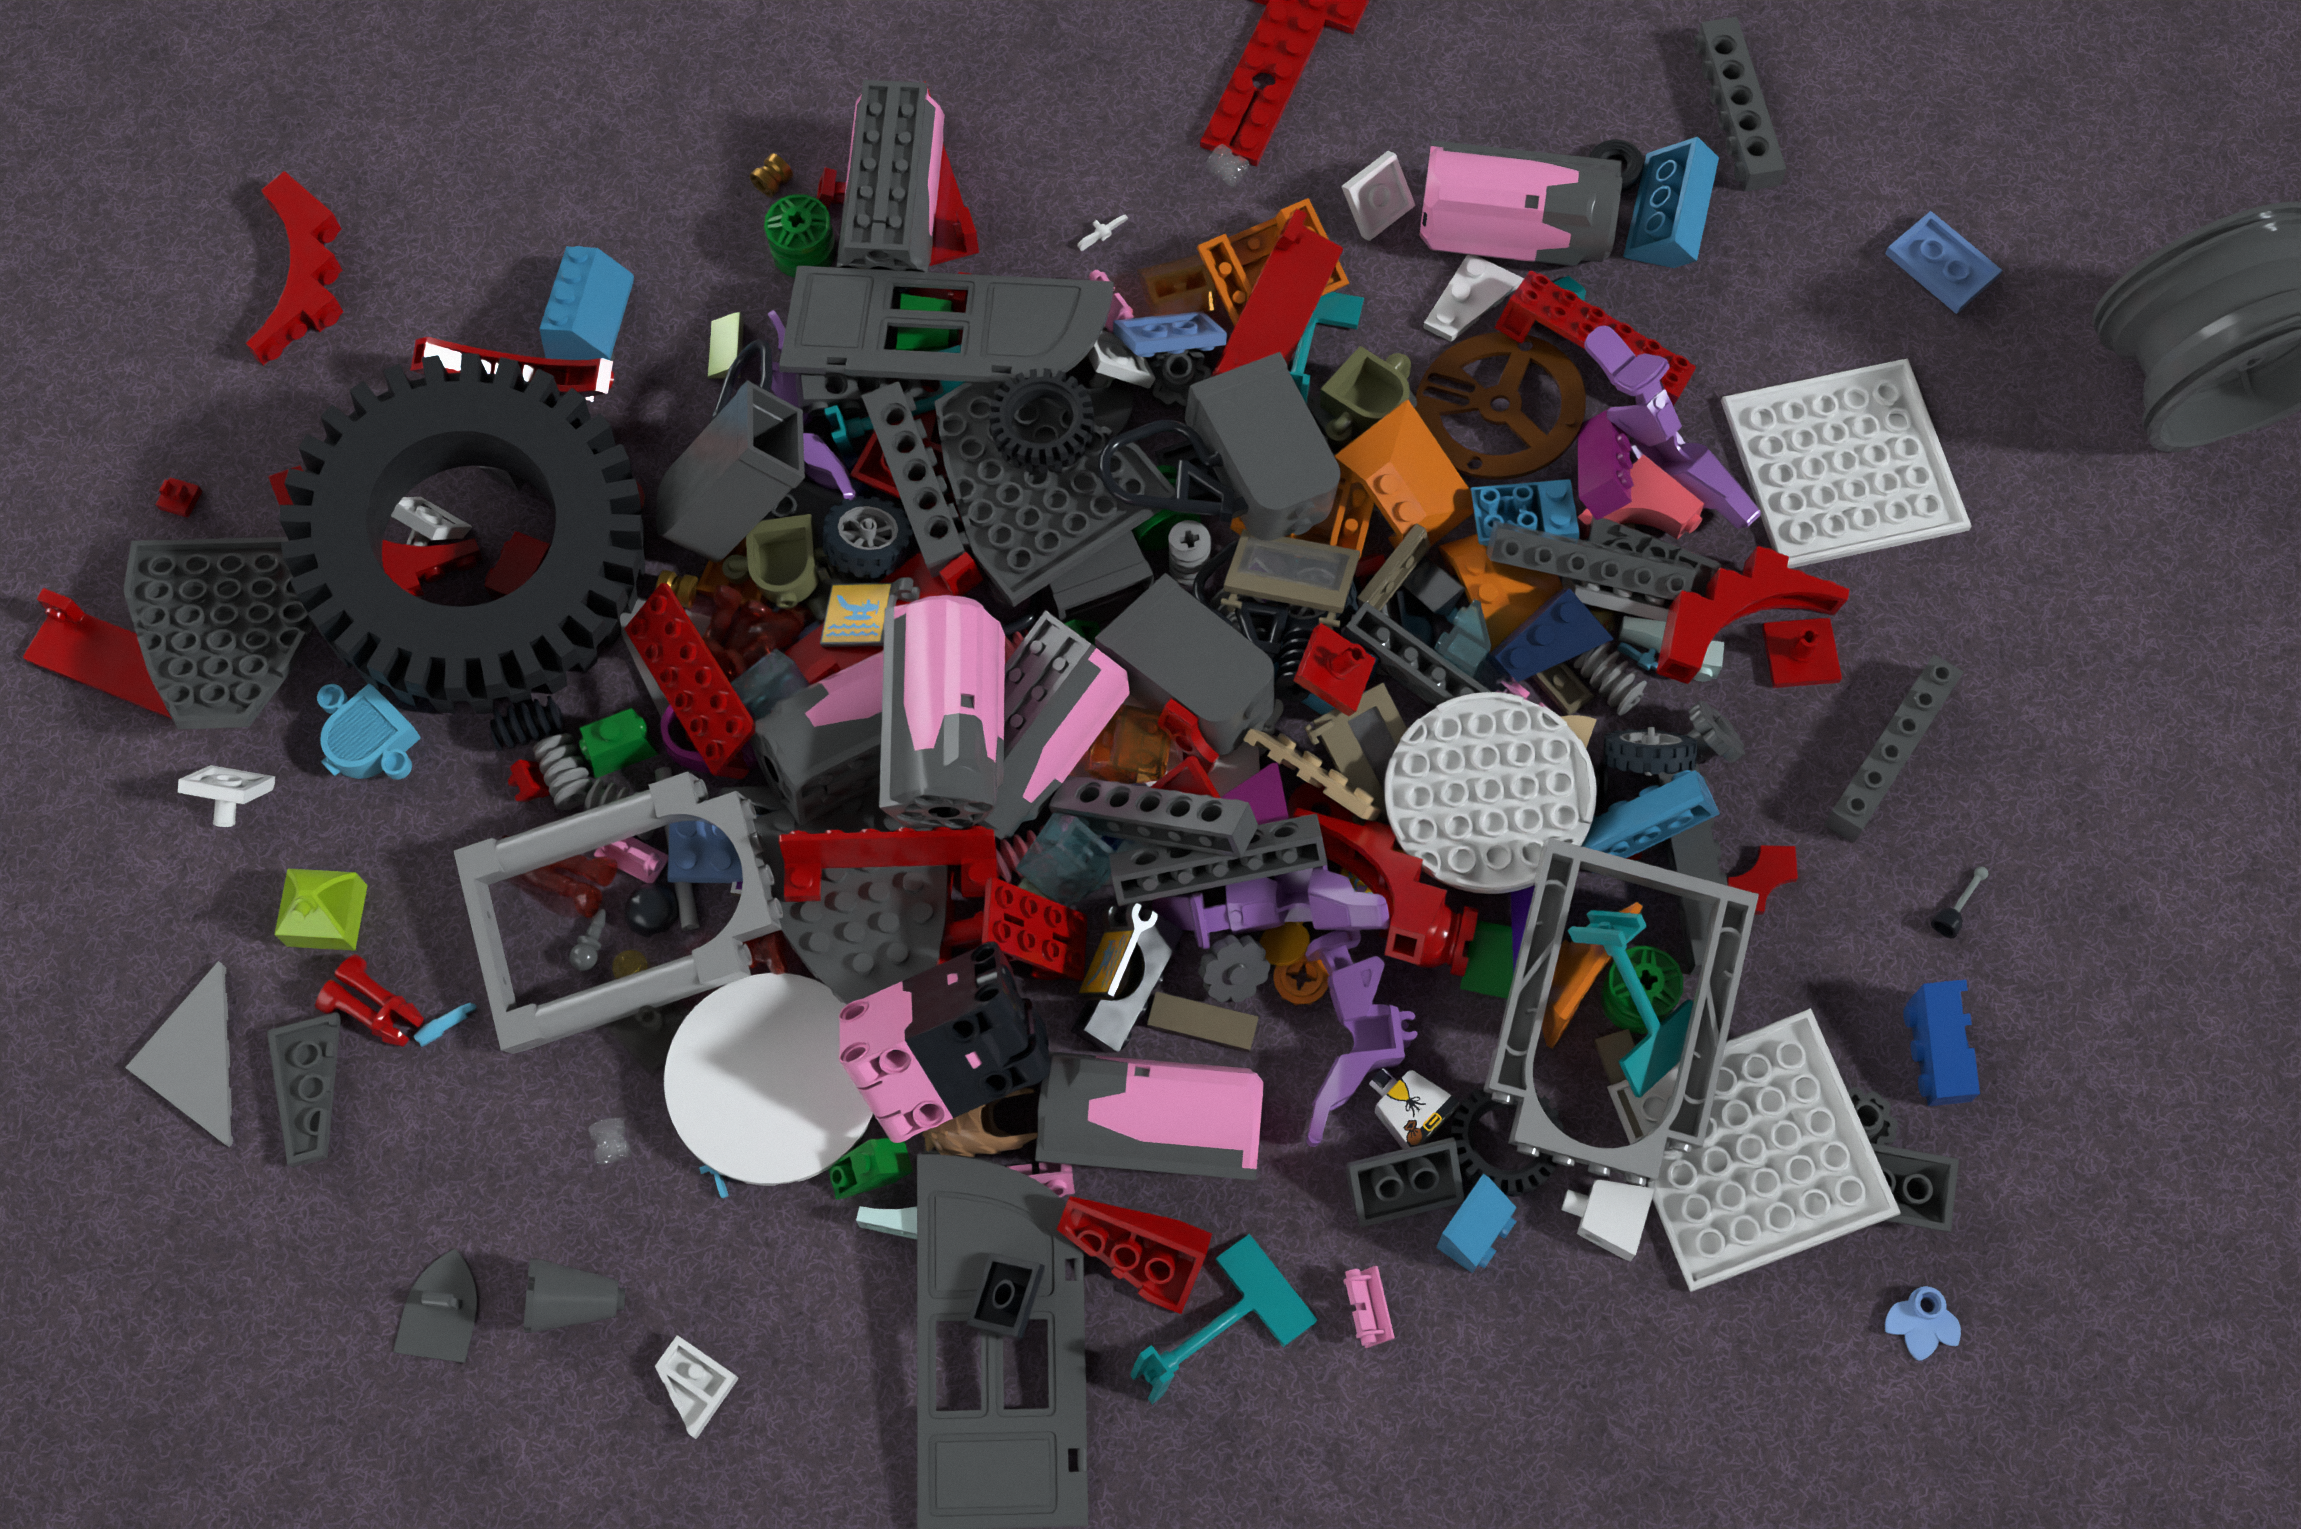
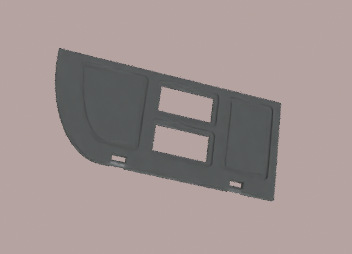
(1006, 325)
(997, 1462)

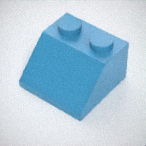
(1477, 1225)

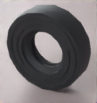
(1628, 153)

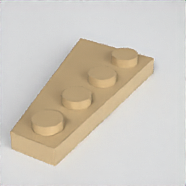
(1284, 752)

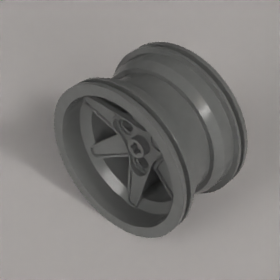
(2213, 327)

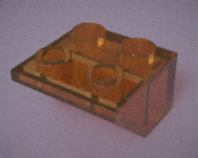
(1178, 287)
(1130, 748)

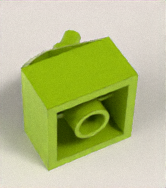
(321, 909)

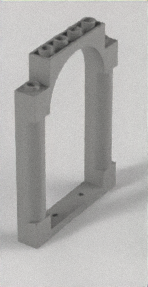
(708, 967)
(1512, 1060)

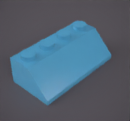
(1672, 204)
(585, 306)
(1652, 816)

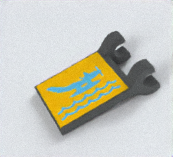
(858, 612)
(1114, 950)

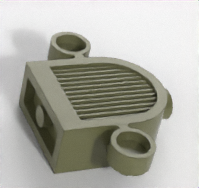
(1363, 393)
(779, 559)

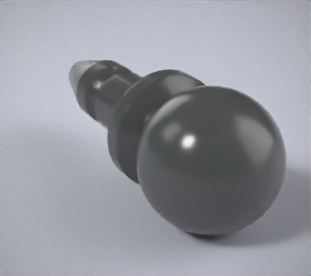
(584, 954)

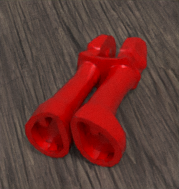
(353, 973)

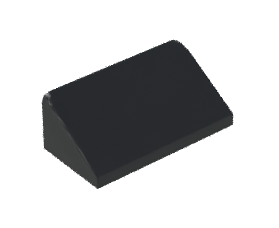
(1434, 586)
(1414, 617)

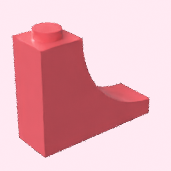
(1655, 502)

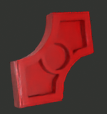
(1185, 733)
(1773, 868)

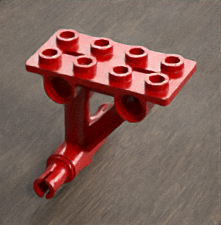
(1025, 929)

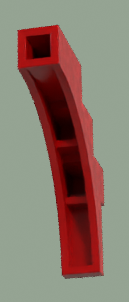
(311, 268)
(585, 376)
(407, 563)
(1729, 596)
(1373, 859)

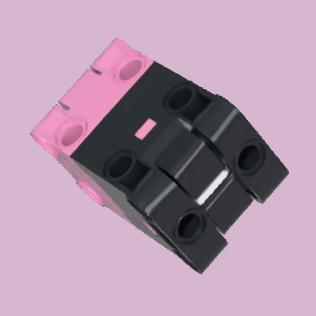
(943, 1043)

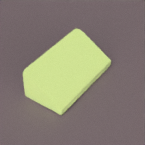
(725, 344)

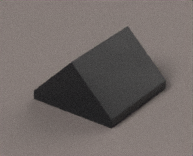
(1006, 1296)

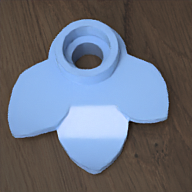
(1921, 1328)

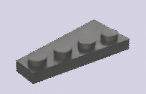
(1617, 535)
(304, 1083)

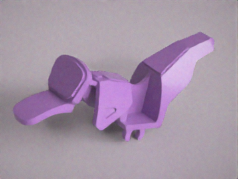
(1656, 427)
(819, 460)
(1269, 903)
(1374, 1027)

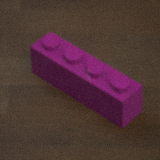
(1604, 466)

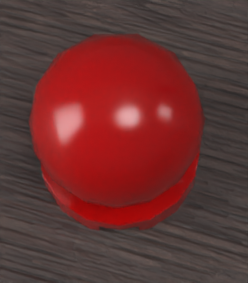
(1449, 940)

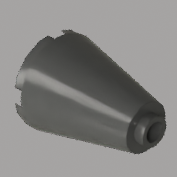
(568, 1296)

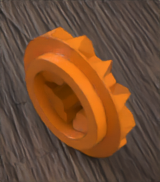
(1311, 990)

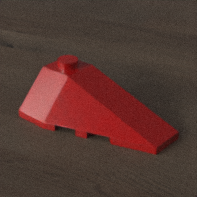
(1146, 1249)

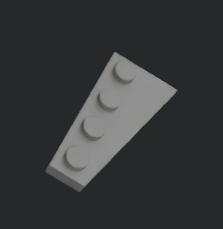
(1618, 599)

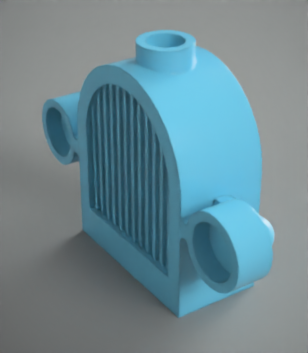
(364, 734)

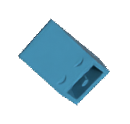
(1533, 505)

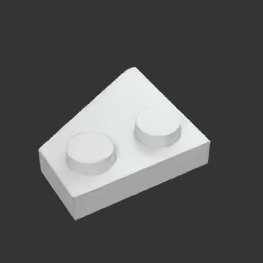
(694, 1383)

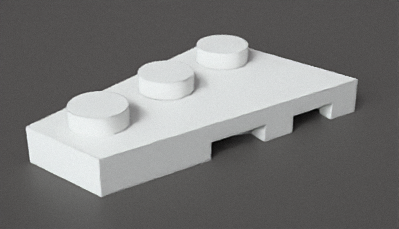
(1469, 295)

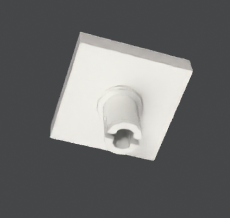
(1378, 195)
(1115, 360)
(428, 523)
(227, 789)

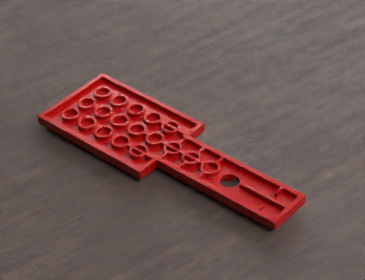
(1282, 49)

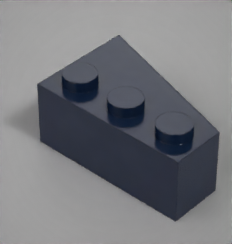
(1548, 637)

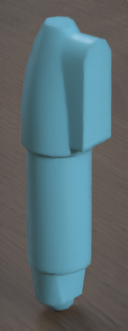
(436, 1027)

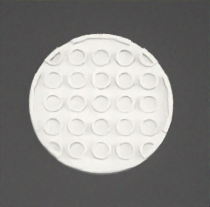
(1486, 788)
(762, 1081)

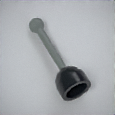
(1949, 920)

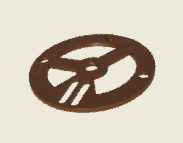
(1542, 448)

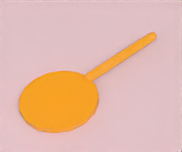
(1285, 943)

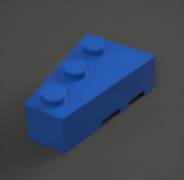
(1942, 1044)

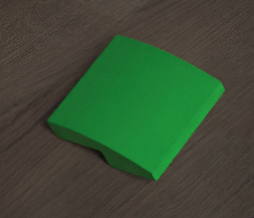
(1489, 960)

